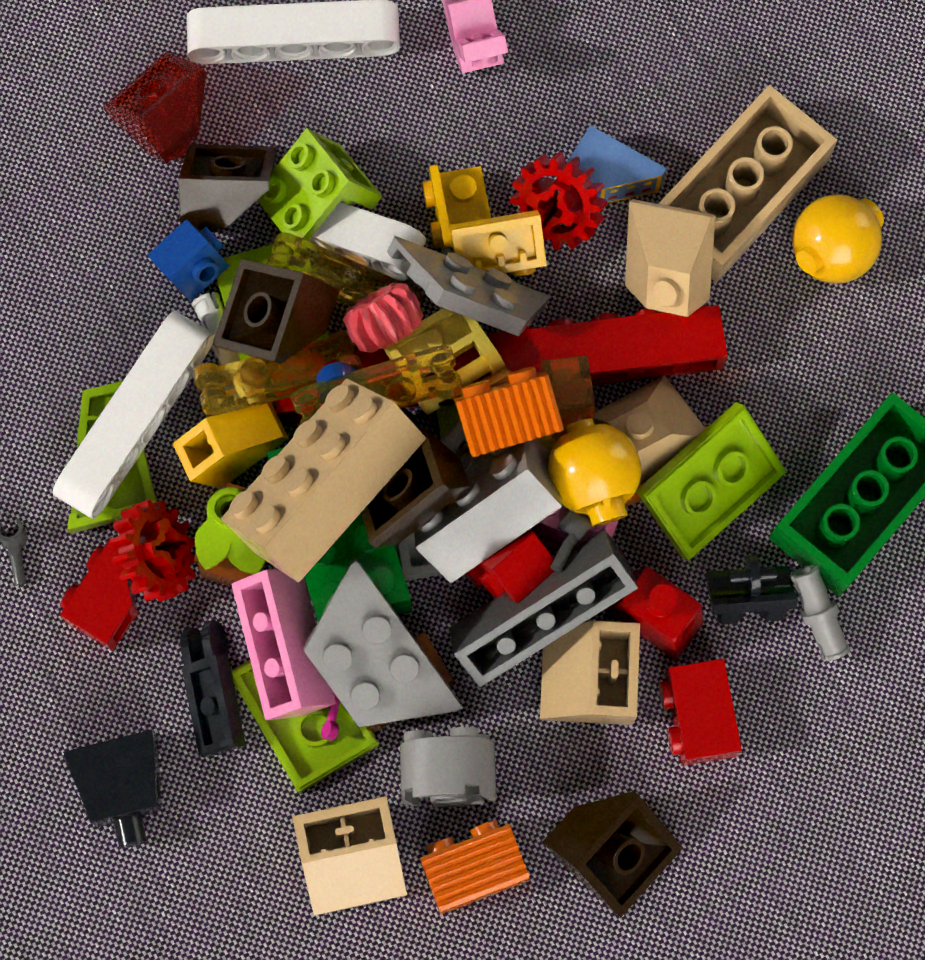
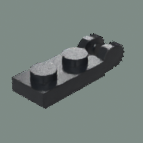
(211, 689)

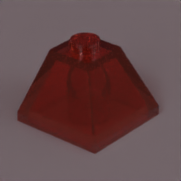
(162, 107)

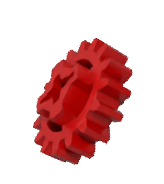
(575, 199)
(154, 550)

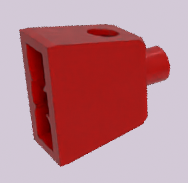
(664, 611)

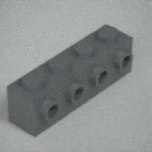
(510, 632)

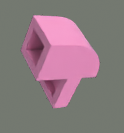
(474, 34)

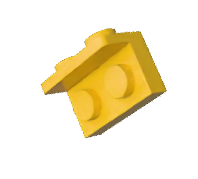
(457, 198)
(503, 243)

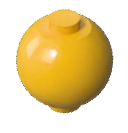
(838, 238)
(595, 470)

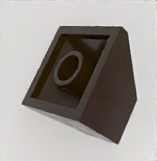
(222, 182)
(274, 312)
(613, 848)

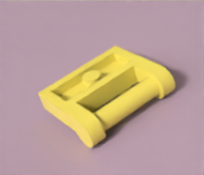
(458, 333)

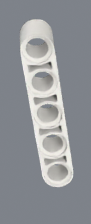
(293, 31)
(133, 415)

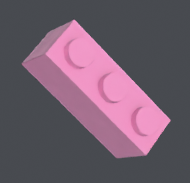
(276, 627)

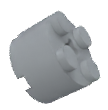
(448, 769)

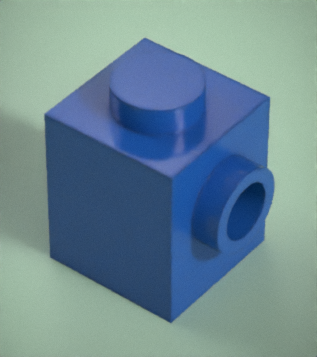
(190, 259)

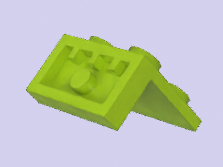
(312, 183)

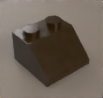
(415, 493)

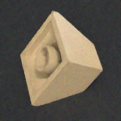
(669, 257)
(654, 421)

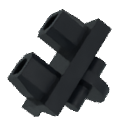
(751, 590)

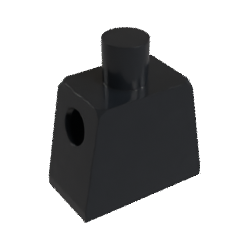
(119, 783)

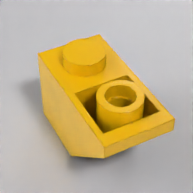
(229, 444)

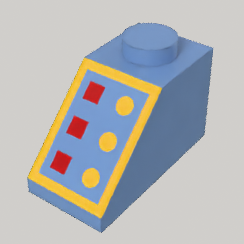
(619, 167)

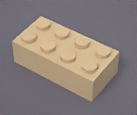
(753, 174)
(323, 478)

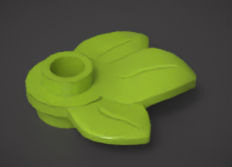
(217, 541)

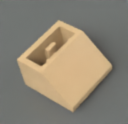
(592, 674)
(349, 855)

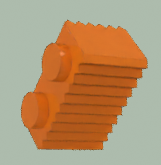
(508, 412)
(473, 867)

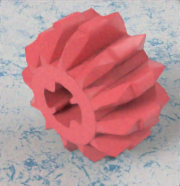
(383, 317)

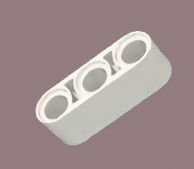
(366, 238)

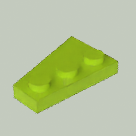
(136, 485)

